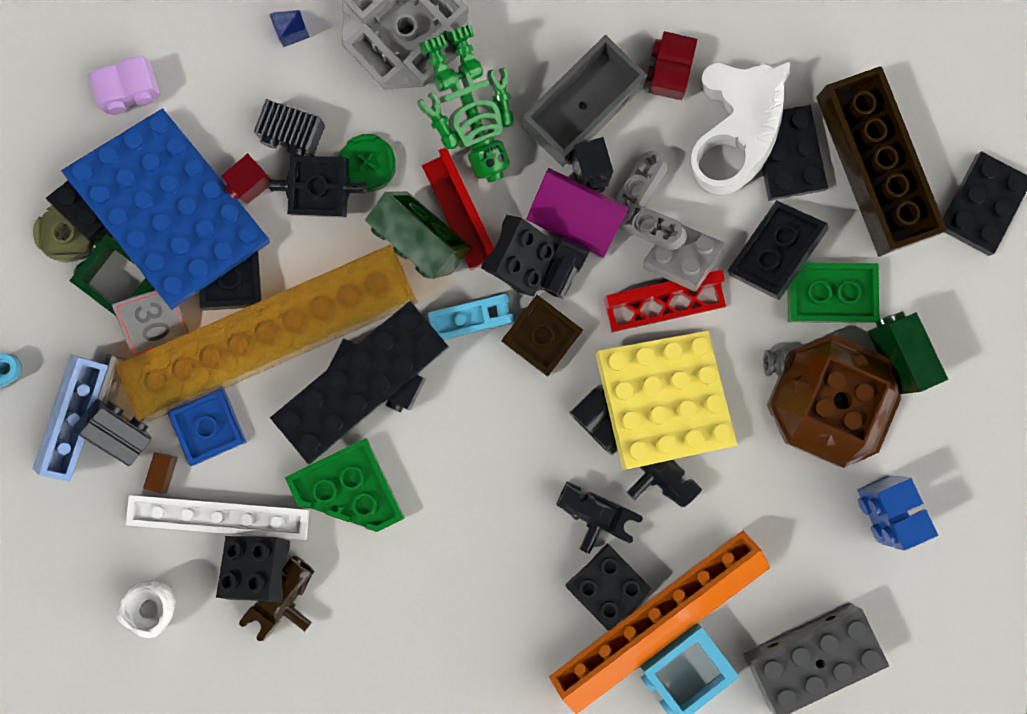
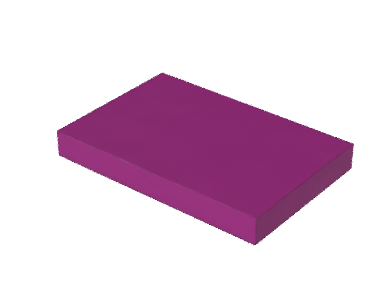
(576, 212)

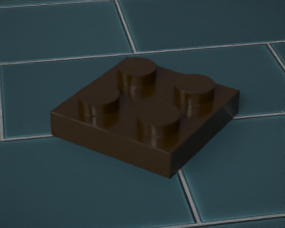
(542, 335)

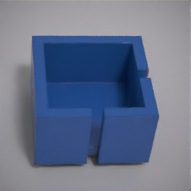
(887, 507)

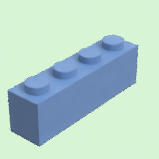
(76, 394)

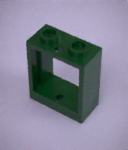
(88, 269)

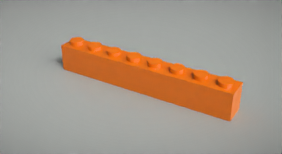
(659, 622)

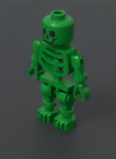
(487, 155)

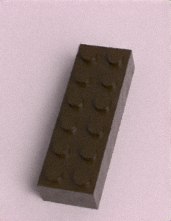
(880, 161)

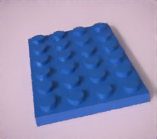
(166, 208)

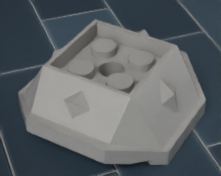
(394, 58)

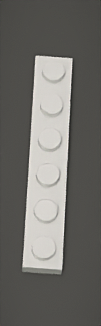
(217, 517)

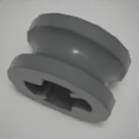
(773, 362)

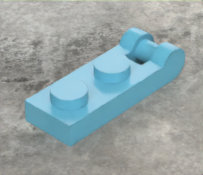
(471, 317)

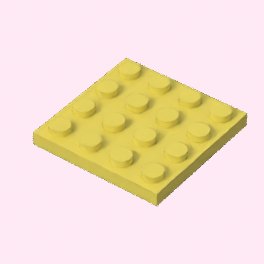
(665, 399)

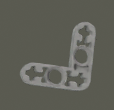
(638, 212)

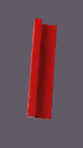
(458, 207)
(658, 291)

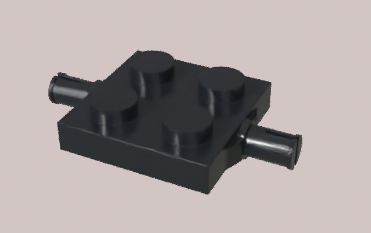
(318, 186)

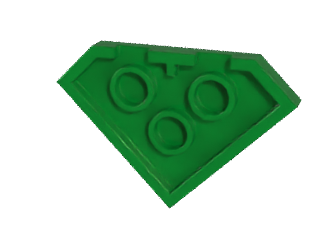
(348, 488)

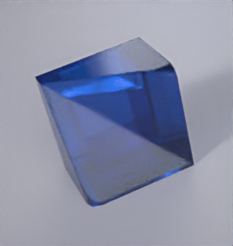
(289, 26)

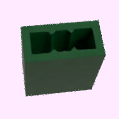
(910, 352)

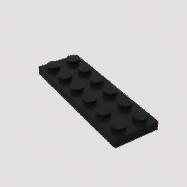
(359, 382)

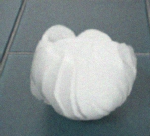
(149, 608)

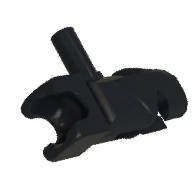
(668, 477)
(598, 514)

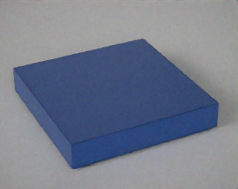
(207, 427)

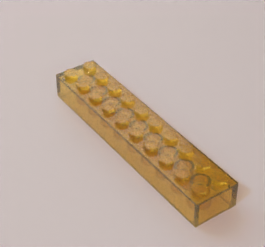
(266, 334)

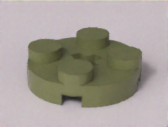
(56, 247)

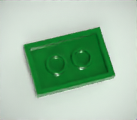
(835, 293)

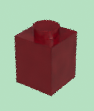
(245, 179)

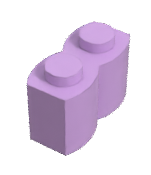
(124, 85)

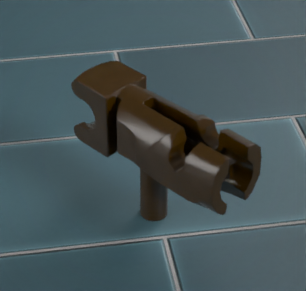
(269, 613)

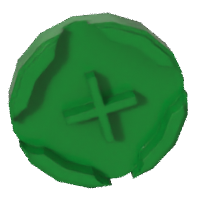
(370, 161)

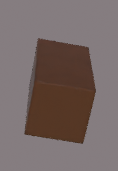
(160, 472)

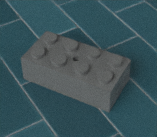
(600, 79)
(788, 668)

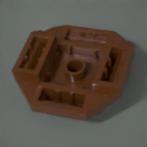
(806, 407)

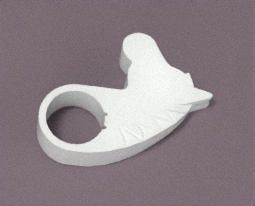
(756, 110)

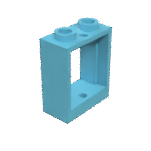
(657, 662)

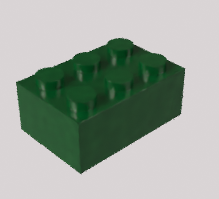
(417, 234)

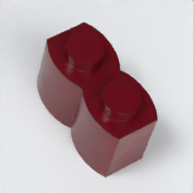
(672, 65)

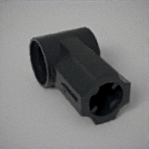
(567, 262)

